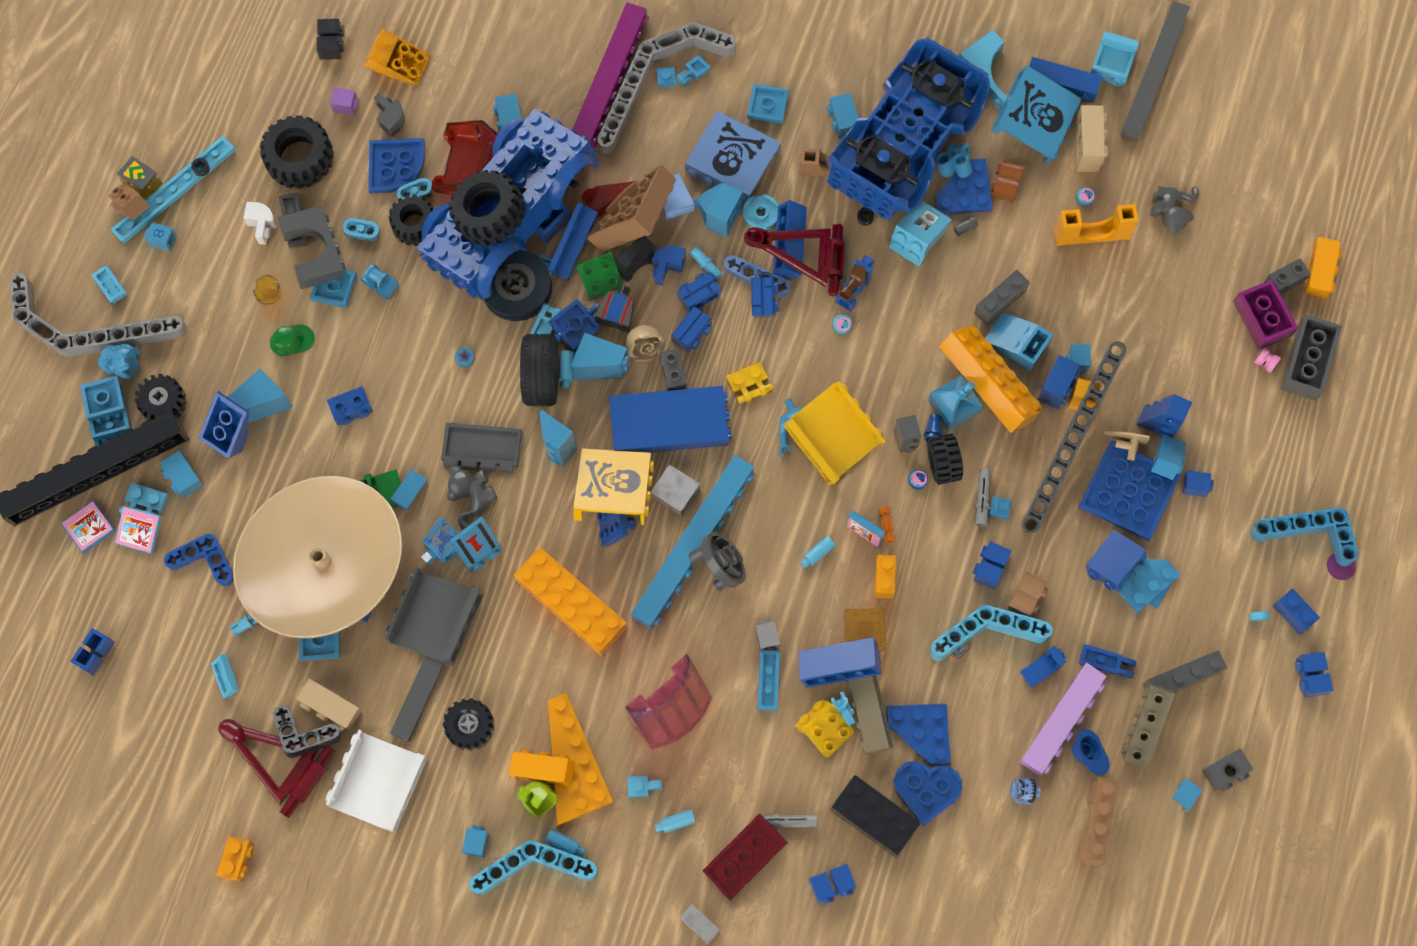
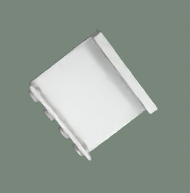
(376, 781)

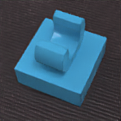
(1000, 508)

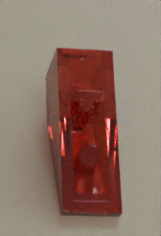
(602, 196)

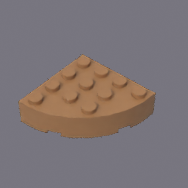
(633, 211)

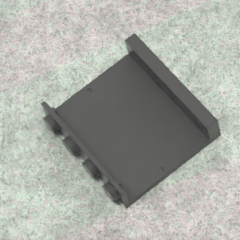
(433, 617)

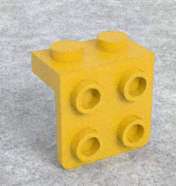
(825, 727)

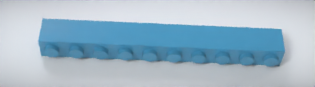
(707, 520)

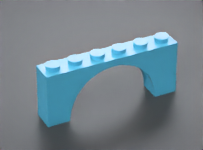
(982, 55)

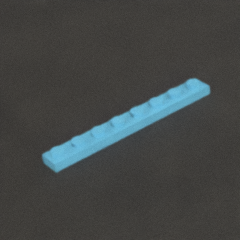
(173, 190)

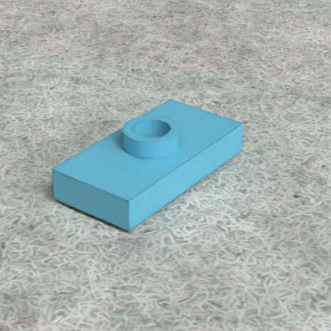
(109, 284)
(224, 676)

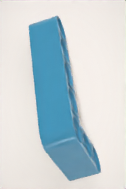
(1309, 527)

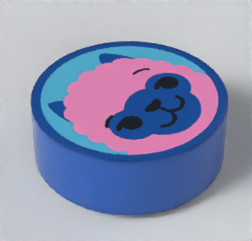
(918, 479)

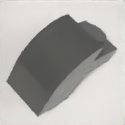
(392, 117)

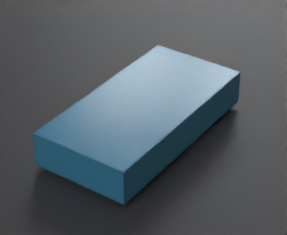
(408, 490)

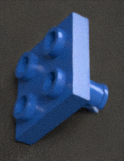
(614, 527)

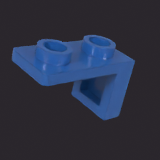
(1044, 666)

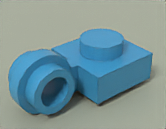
(696, 67)

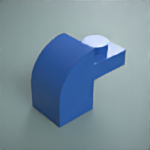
(667, 258)

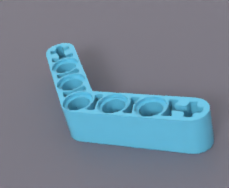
(992, 624)
(525, 860)

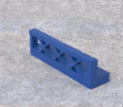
(573, 241)

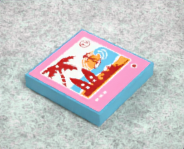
(138, 529)

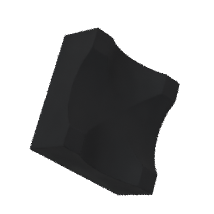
(633, 258)

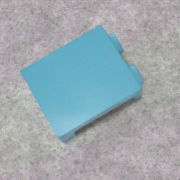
(1114, 58)

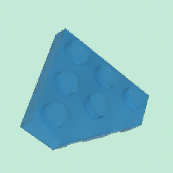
(1147, 582)

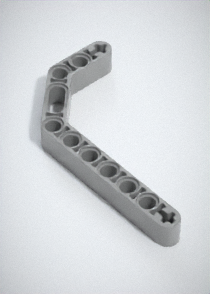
(723, 45)
(171, 327)

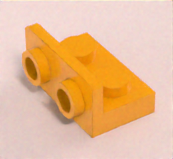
(235, 859)

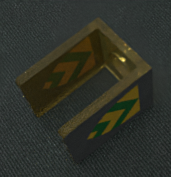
(139, 177)

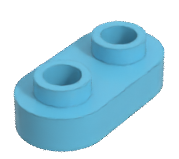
(415, 187)
(362, 229)

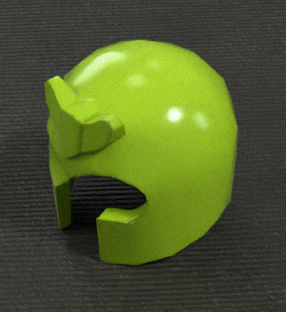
(537, 797)

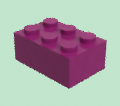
(1265, 314)

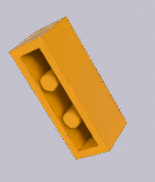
(1323, 267)
(541, 767)

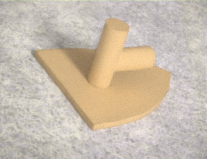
(1132, 441)

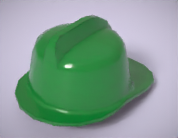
(291, 340)

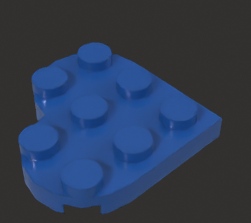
(927, 790)

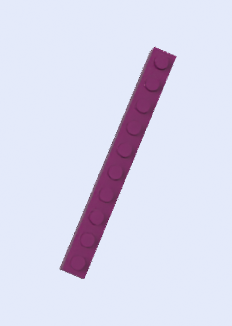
(610, 72)

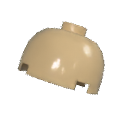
(643, 343)

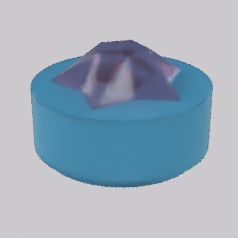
(464, 357)

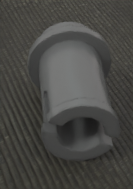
(968, 224)

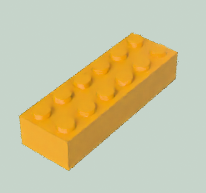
(992, 378)
(570, 601)

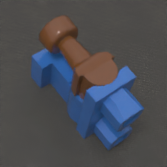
(859, 277)

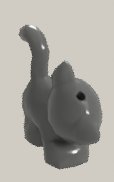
(1173, 216)
(462, 485)

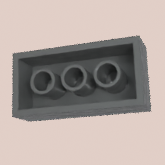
(1311, 357)

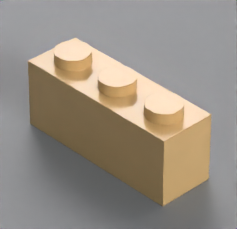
(328, 705)

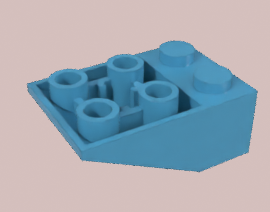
(1019, 340)

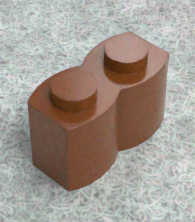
(1008, 179)

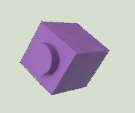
(344, 101)

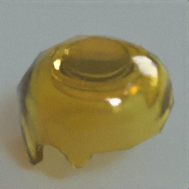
(267, 289)

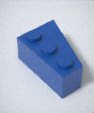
(1165, 416)

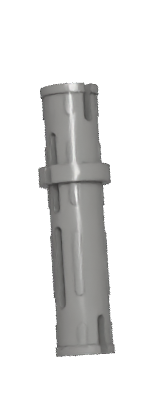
(981, 518)
(791, 821)

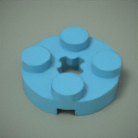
(760, 203)

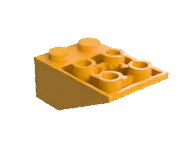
(396, 58)

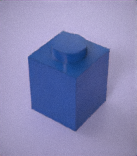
(1197, 483)

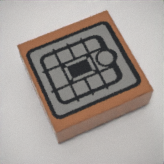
(960, 651)

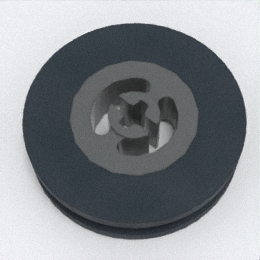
(523, 301)

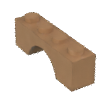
(813, 163)

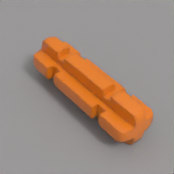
(886, 524)

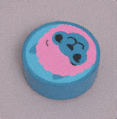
(1085, 196)

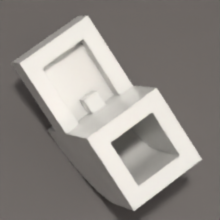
(261, 217)

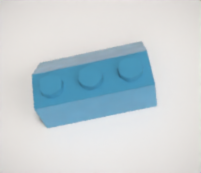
(557, 439)

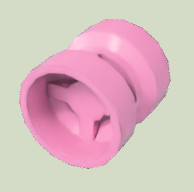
(1267, 360)

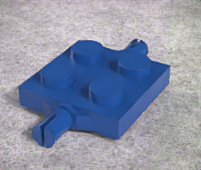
(573, 323)

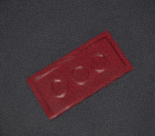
(745, 856)

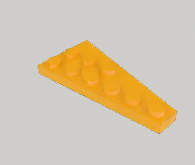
(587, 787)

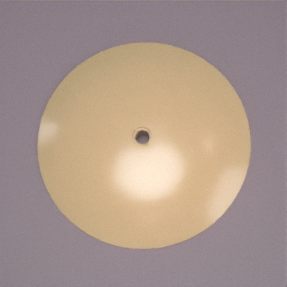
(284, 539)

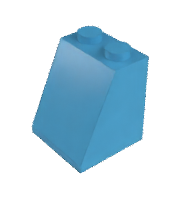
(599, 359)
(260, 397)

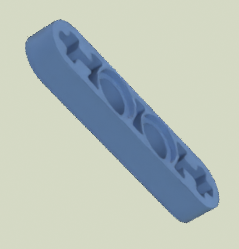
(758, 273)

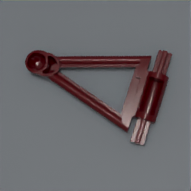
(830, 252)
(298, 782)

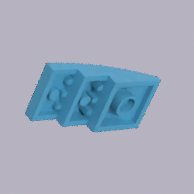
(105, 409)

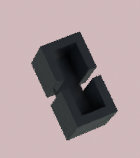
(330, 40)

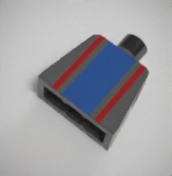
(616, 310)

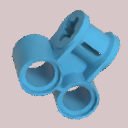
(954, 161)
(379, 281)

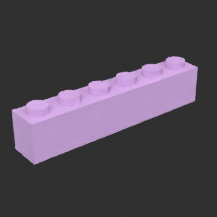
(1062, 720)

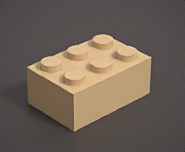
(1090, 138)

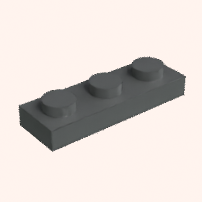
(290, 204)

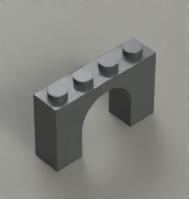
(314, 223)

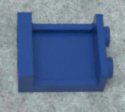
(1115, 561)

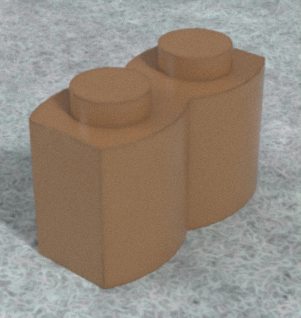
(1027, 595)

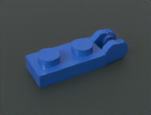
(1106, 661)

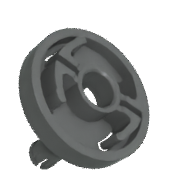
(722, 560)

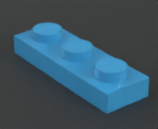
(768, 680)

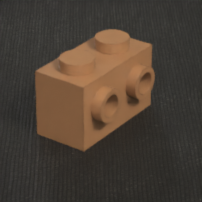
(127, 201)

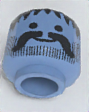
(1024, 791)

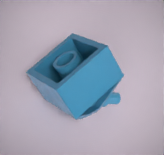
(720, 207)
(955, 402)

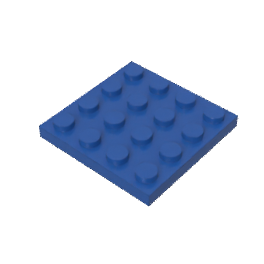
(1128, 492)

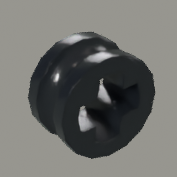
(195, 165)
(865, 222)

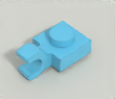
(844, 708)
(639, 786)

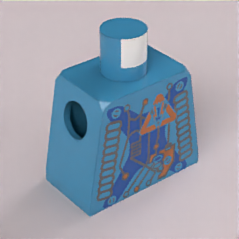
(438, 542)

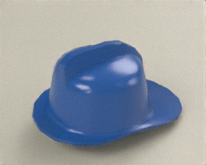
(1090, 752)

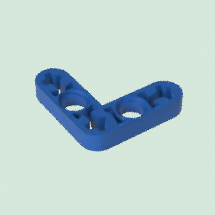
(208, 553)

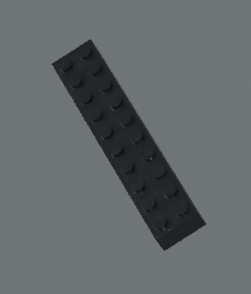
(92, 468)

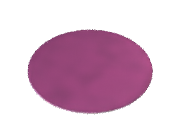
(1340, 572)

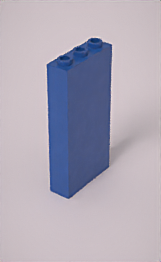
(670, 420)

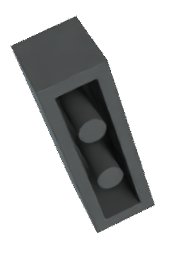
(1002, 297)

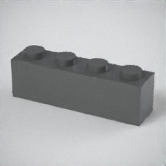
(1190, 673)

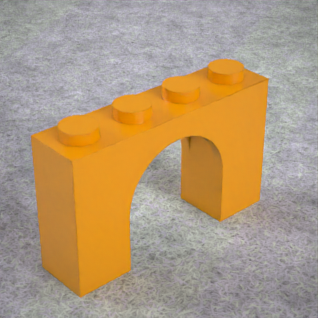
(1120, 226)

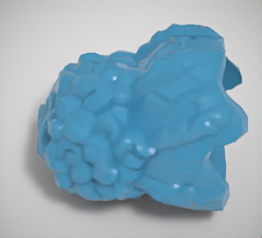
(119, 360)

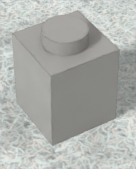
(767, 635)

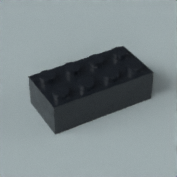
(875, 816)

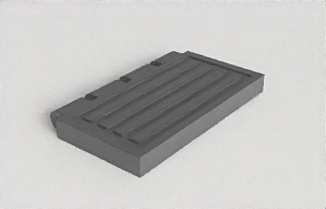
(481, 446)

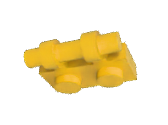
(746, 378)

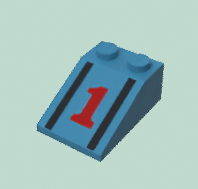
(476, 545)

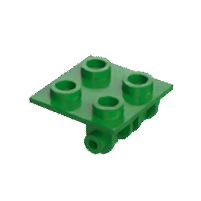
(600, 275)
(384, 483)

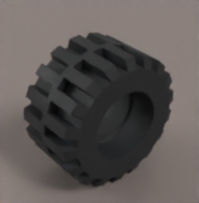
(404, 209)
(945, 459)

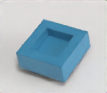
(666, 77)

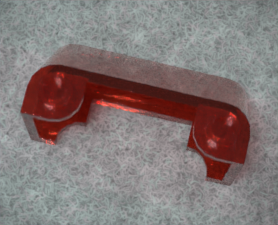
(469, 153)

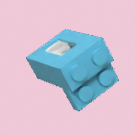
(919, 232)

